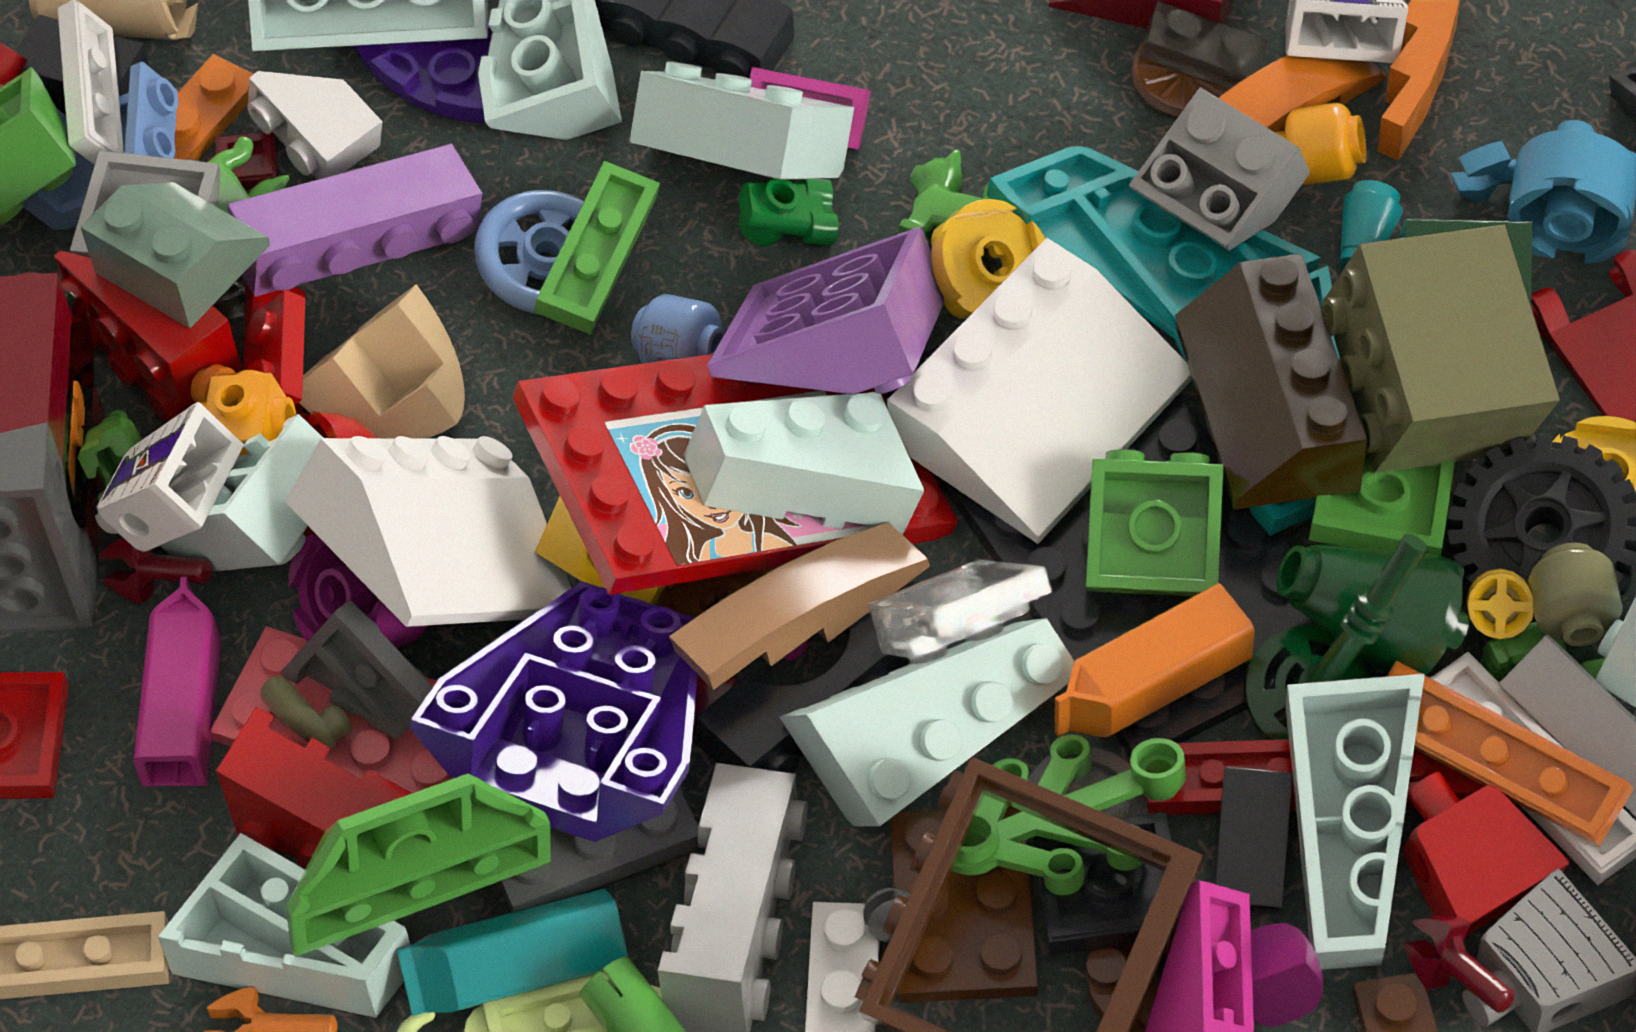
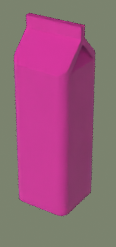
(178, 692)

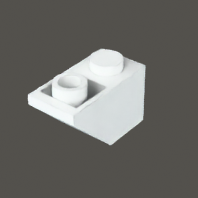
(316, 120)

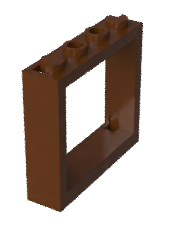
(937, 856)

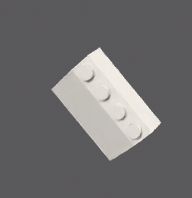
(1036, 390)
(431, 526)

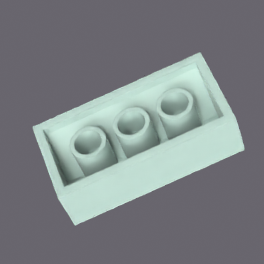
(363, 22)

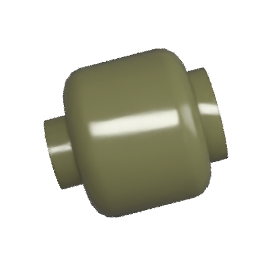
(1575, 594)

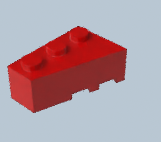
(291, 792)

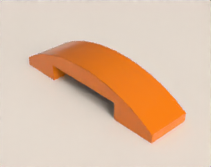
(1298, 83)

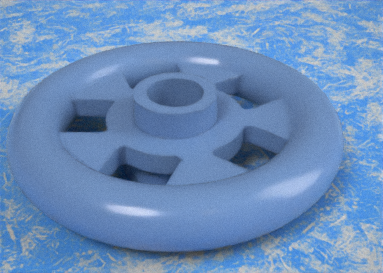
(502, 230)

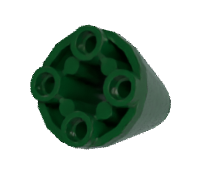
(1426, 614)

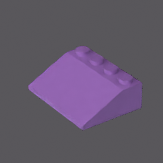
(838, 321)

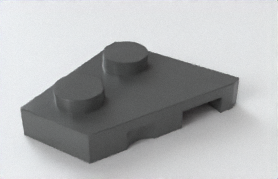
(362, 671)

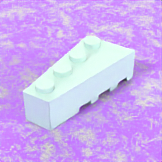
(919, 723)

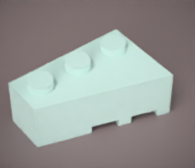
(805, 457)
(250, 516)
(239, 938)

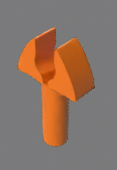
(244, 1005)

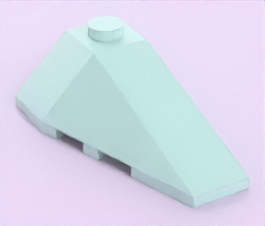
(548, 70)

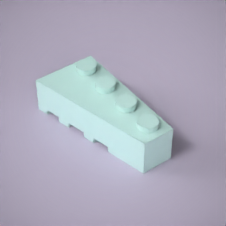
(1350, 792)

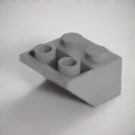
(1221, 172)

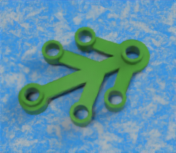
(1155, 771)

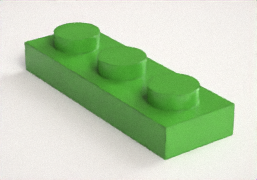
(597, 248)

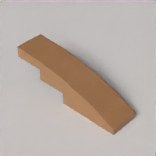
(790, 604)

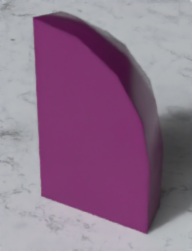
(1284, 975)

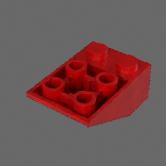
(145, 342)

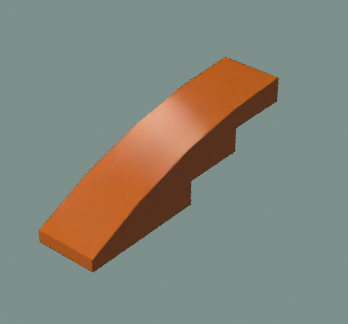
(1417, 71)

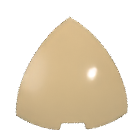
(392, 373)

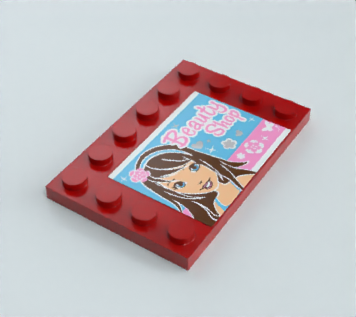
(621, 470)

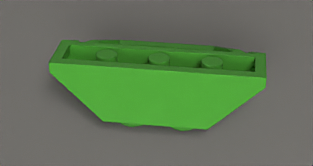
(413, 858)

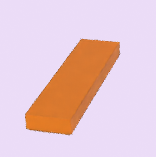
(1517, 762)

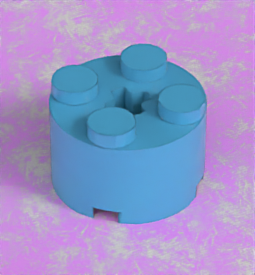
(1575, 192)

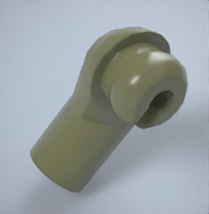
(301, 717)

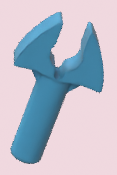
(1484, 171)

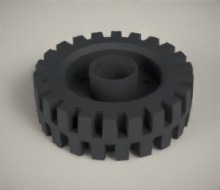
(1541, 486)

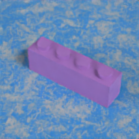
(360, 218)

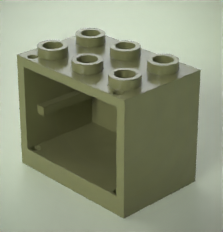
(1439, 347)

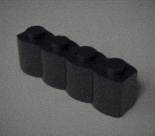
(710, 33)

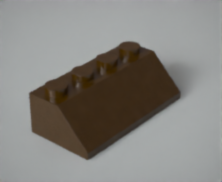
(1272, 385)

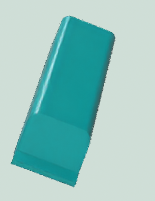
(512, 953)

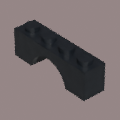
(746, 722)

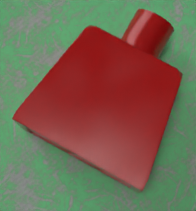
(1475, 852)

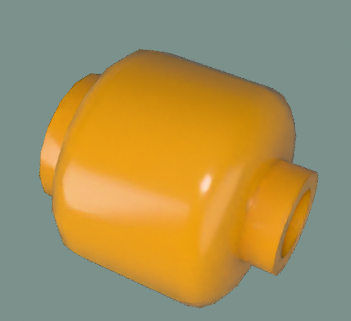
(1328, 140)

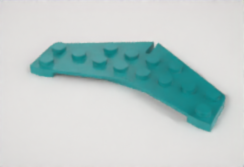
(1140, 250)

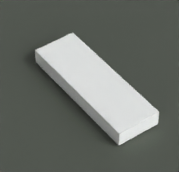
(89, 82)

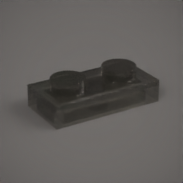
(1202, 46)

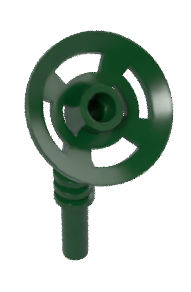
(1342, 660)

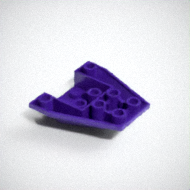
(572, 712)

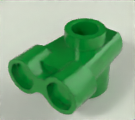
(789, 209)

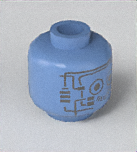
(676, 329)

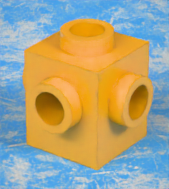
(249, 405)

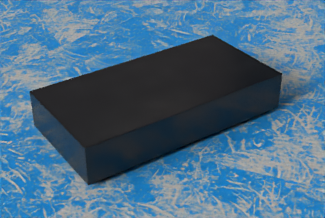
(1254, 834)

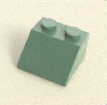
(170, 248)

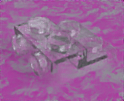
(955, 606)

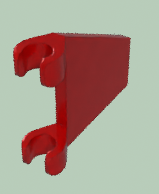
(1600, 345)

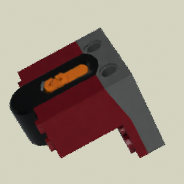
(44, 494)

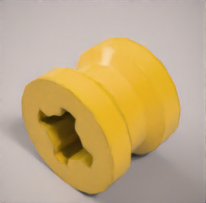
(1500, 615)

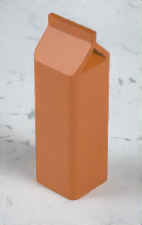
(1155, 664)

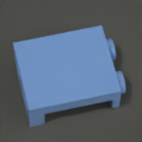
(147, 130)

